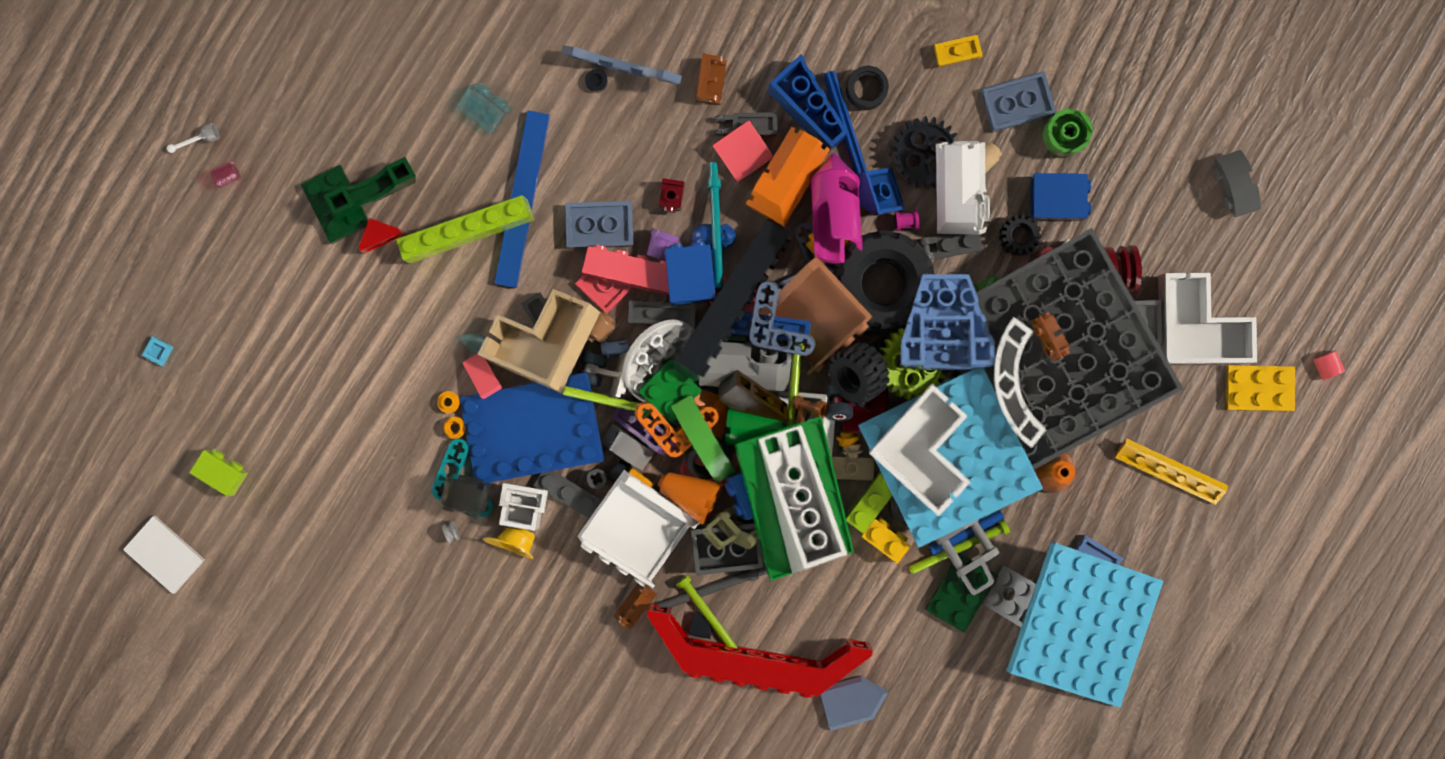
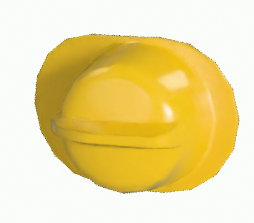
(515, 540)

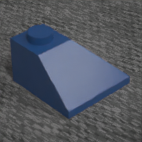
(880, 192)

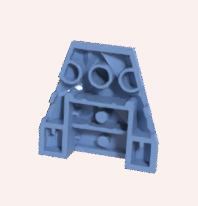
(946, 326)

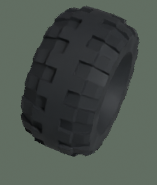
(888, 248)

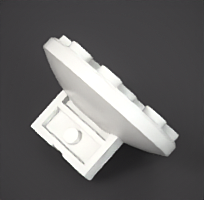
(652, 350)

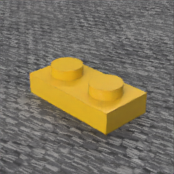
(957, 51)

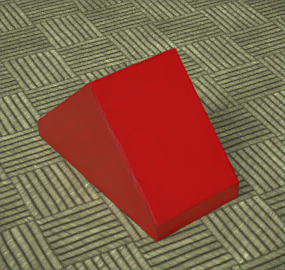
(377, 235)

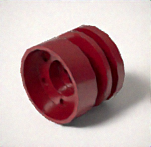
(1128, 265)

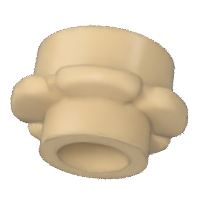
(852, 451)

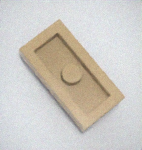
(853, 468)

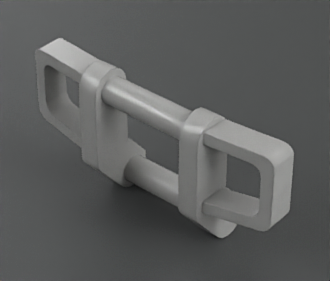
(961, 568)

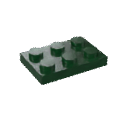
(323, 184)
(954, 601)

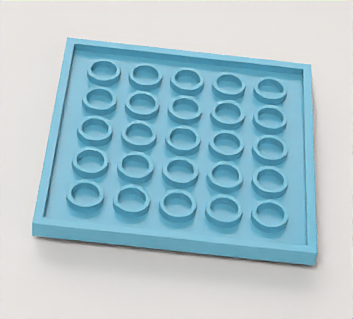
(980, 448)
(1084, 625)

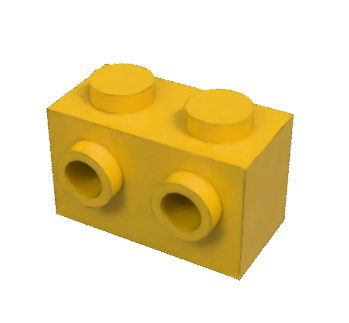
(885, 540)

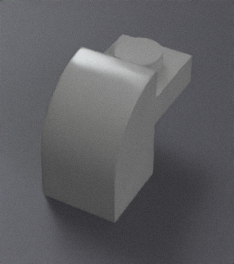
(627, 447)

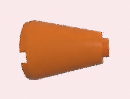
(1056, 474)
(691, 494)

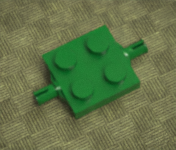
(667, 388)

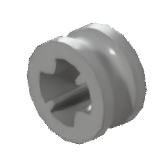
(451, 532)

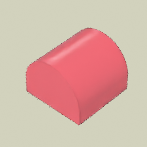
(1329, 365)

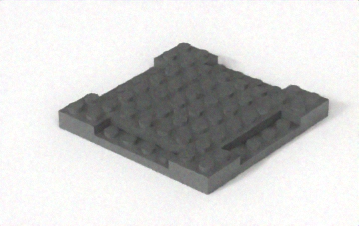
(1113, 356)

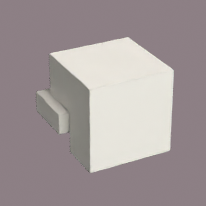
(522, 506)

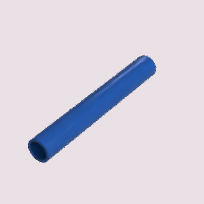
(984, 522)

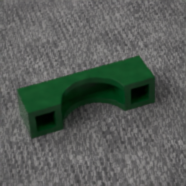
(352, 198)

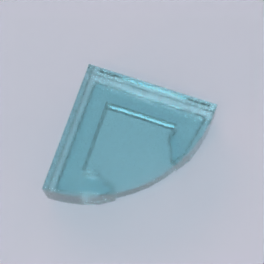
(473, 342)

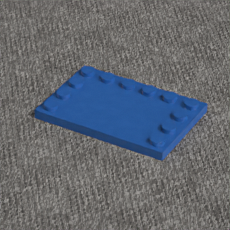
(530, 430)

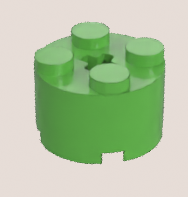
(1064, 120)

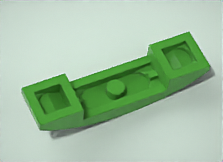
(703, 438)

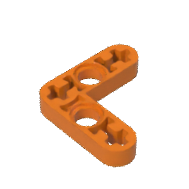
(678, 435)

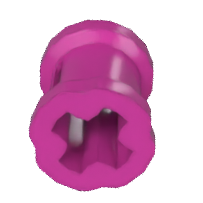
(906, 220)

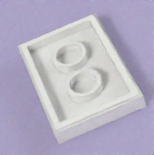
(164, 554)

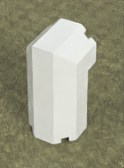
(960, 188)

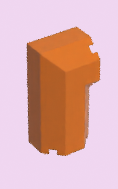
(787, 176)

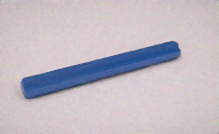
(842, 111)

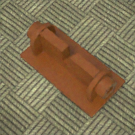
(1053, 346)
(634, 605)

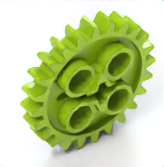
(899, 374)

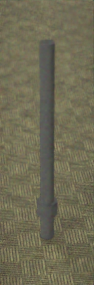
(751, 574)

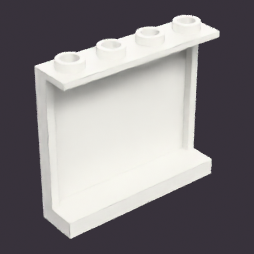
(635, 529)

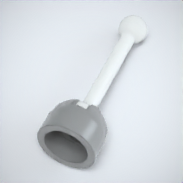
(207, 133)

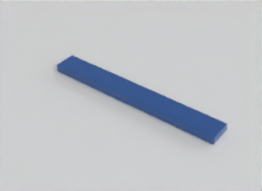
(525, 185)

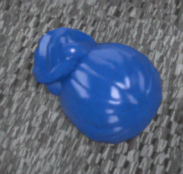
(704, 234)

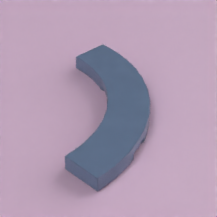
(626, 67)

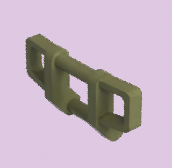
(732, 531)

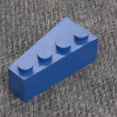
(807, 104)

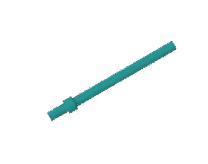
(714, 186)

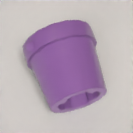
(659, 242)

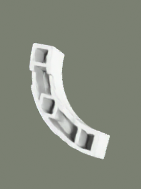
(1007, 383)

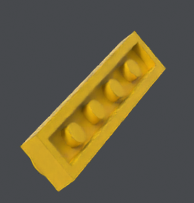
(1171, 471)

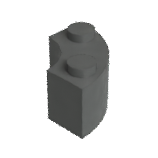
(1239, 192)

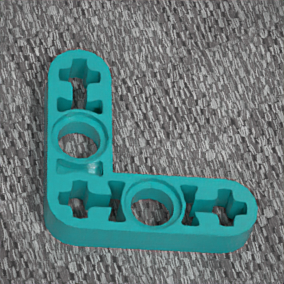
(441, 476)

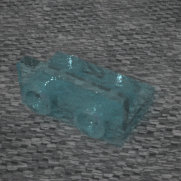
(484, 107)

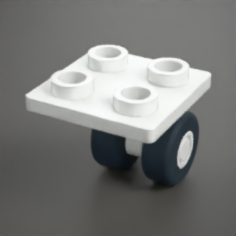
(595, 362)

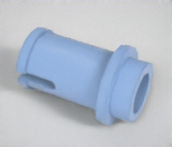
(614, 348)

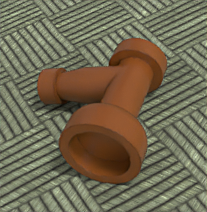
(803, 406)

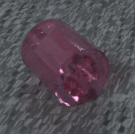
(225, 174)

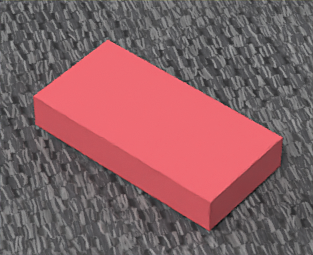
(482, 376)

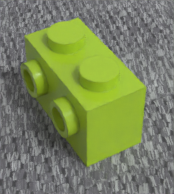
(219, 472)

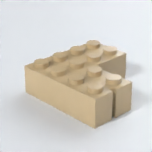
(548, 349)

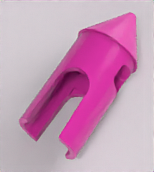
(835, 210)

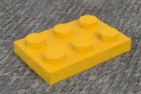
(1260, 388)

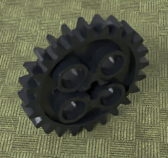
(929, 132)

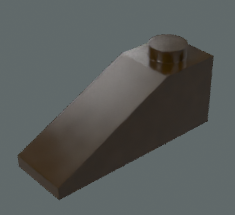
(751, 398)

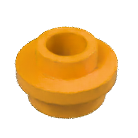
(455, 402)
(448, 424)
(847, 439)

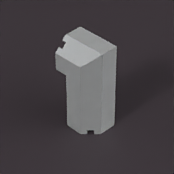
(763, 365)

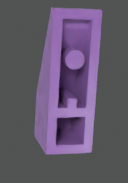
(629, 421)

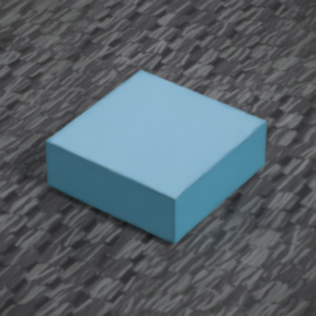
(157, 351)

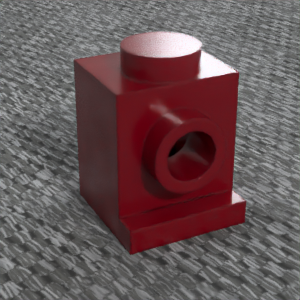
(676, 187)

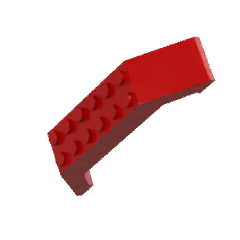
(754, 665)

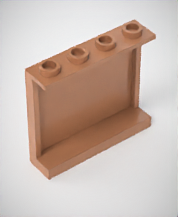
(830, 307)

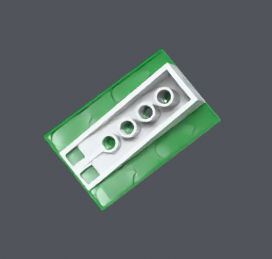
(794, 498)

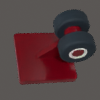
(854, 414)

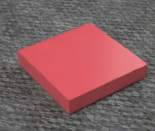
(743, 150)
(603, 293)

